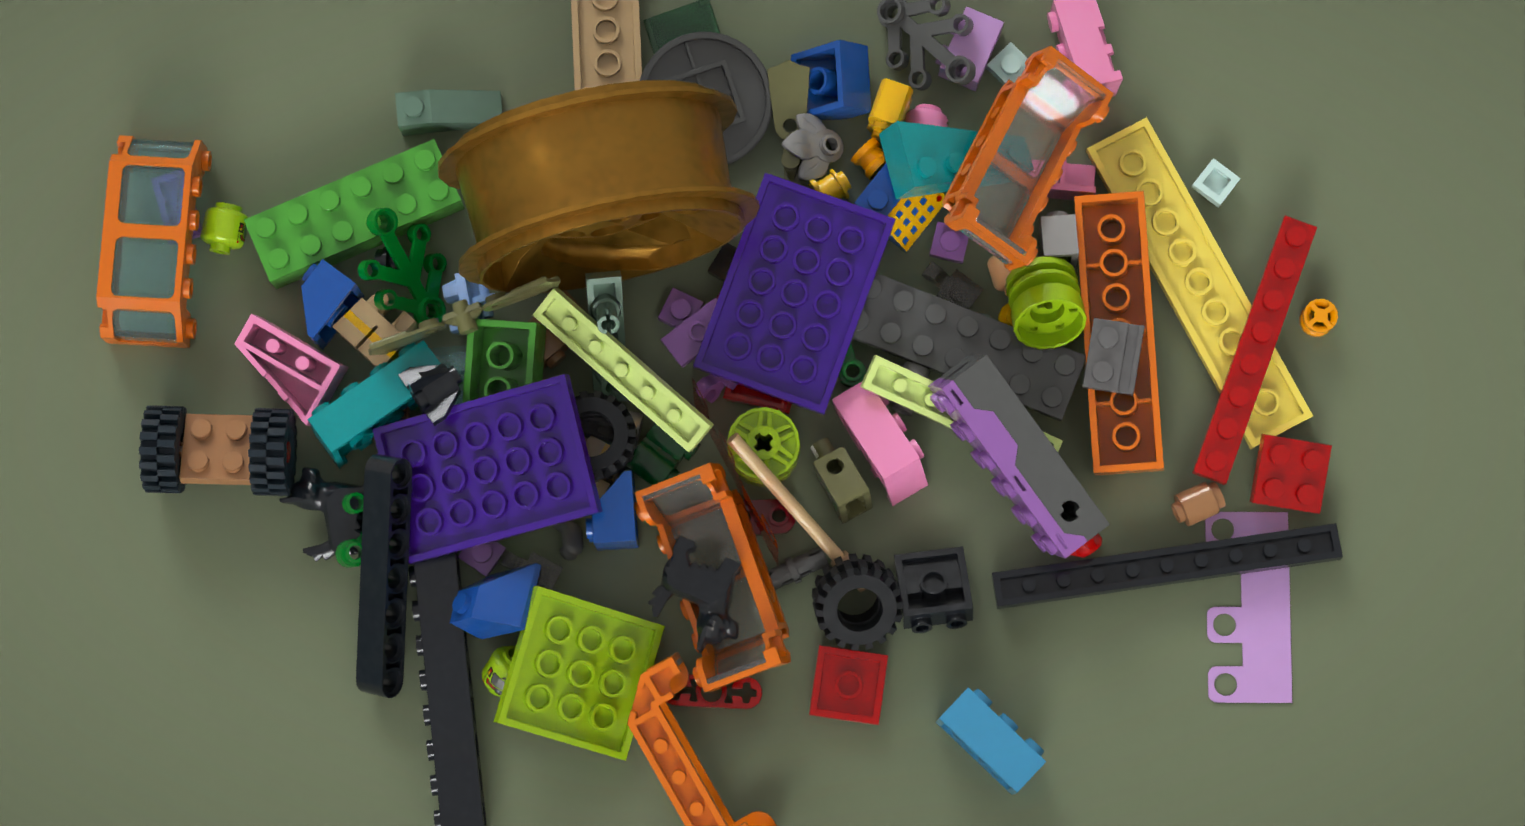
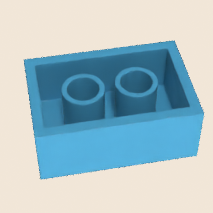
(992, 740)

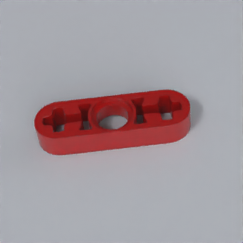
(684, 700)

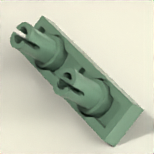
(606, 308)

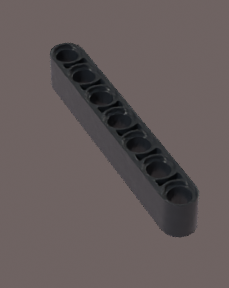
(384, 575)

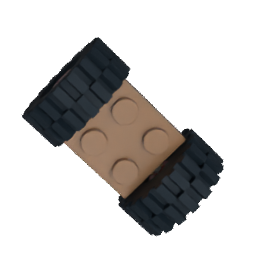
(218, 450)

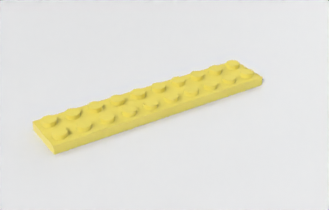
(1194, 272)

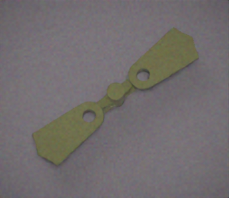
(788, 98)
(464, 315)

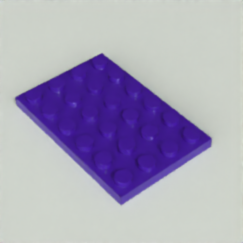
(794, 294)
(494, 468)

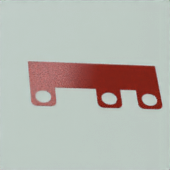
(730, 464)

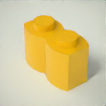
(889, 106)

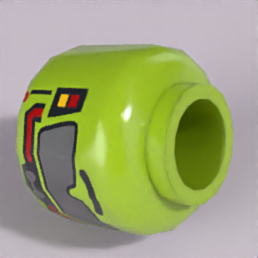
(224, 228)
(497, 668)

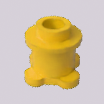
(833, 184)

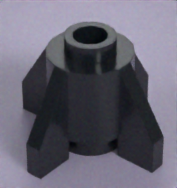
(433, 389)

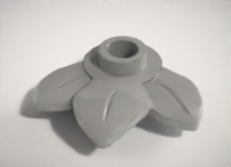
(810, 146)

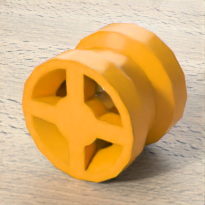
(870, 158)
(1324, 313)

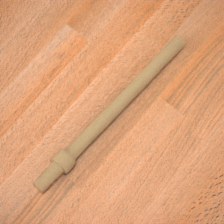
(787, 499)

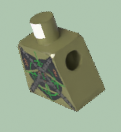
(845, 489)

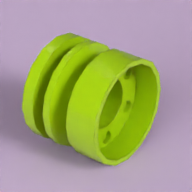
(1045, 303)
(784, 443)

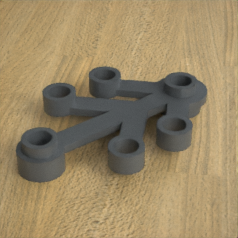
(922, 38)

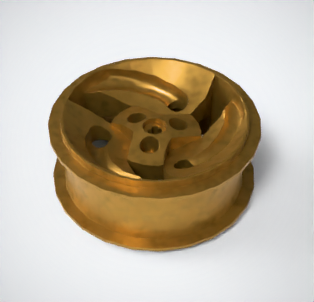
(598, 184)

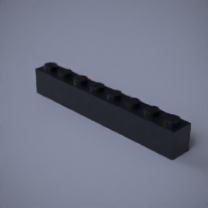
(449, 694)

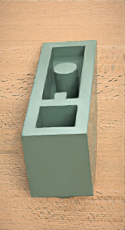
(445, 110)

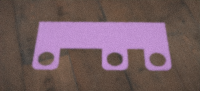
(1261, 621)

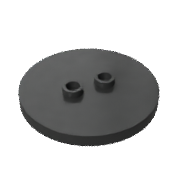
(725, 66)

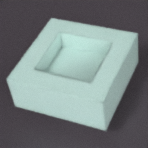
(1007, 64)
(1215, 182)

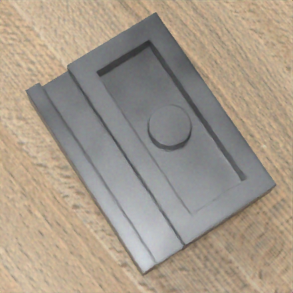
(1113, 356)

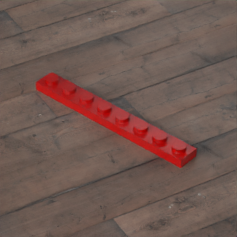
(1254, 350)

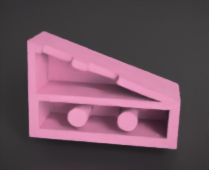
(1083, 39)
(293, 367)
(882, 442)

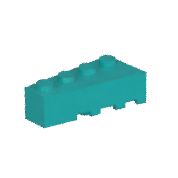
(923, 156)
(368, 405)

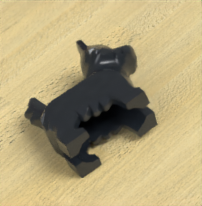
(316, 494)
(703, 586)

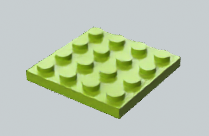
(577, 672)

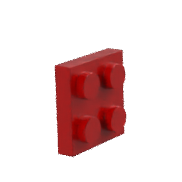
(1290, 473)
(848, 685)

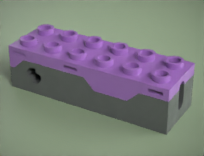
(1019, 458)

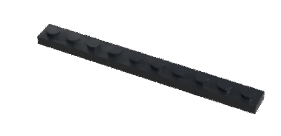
(1166, 566)

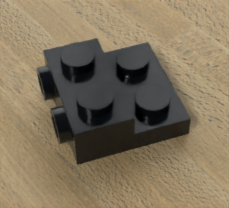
(934, 589)

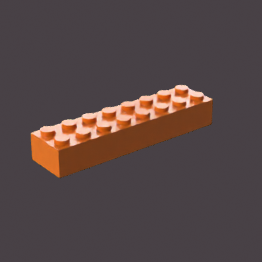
(1118, 288)

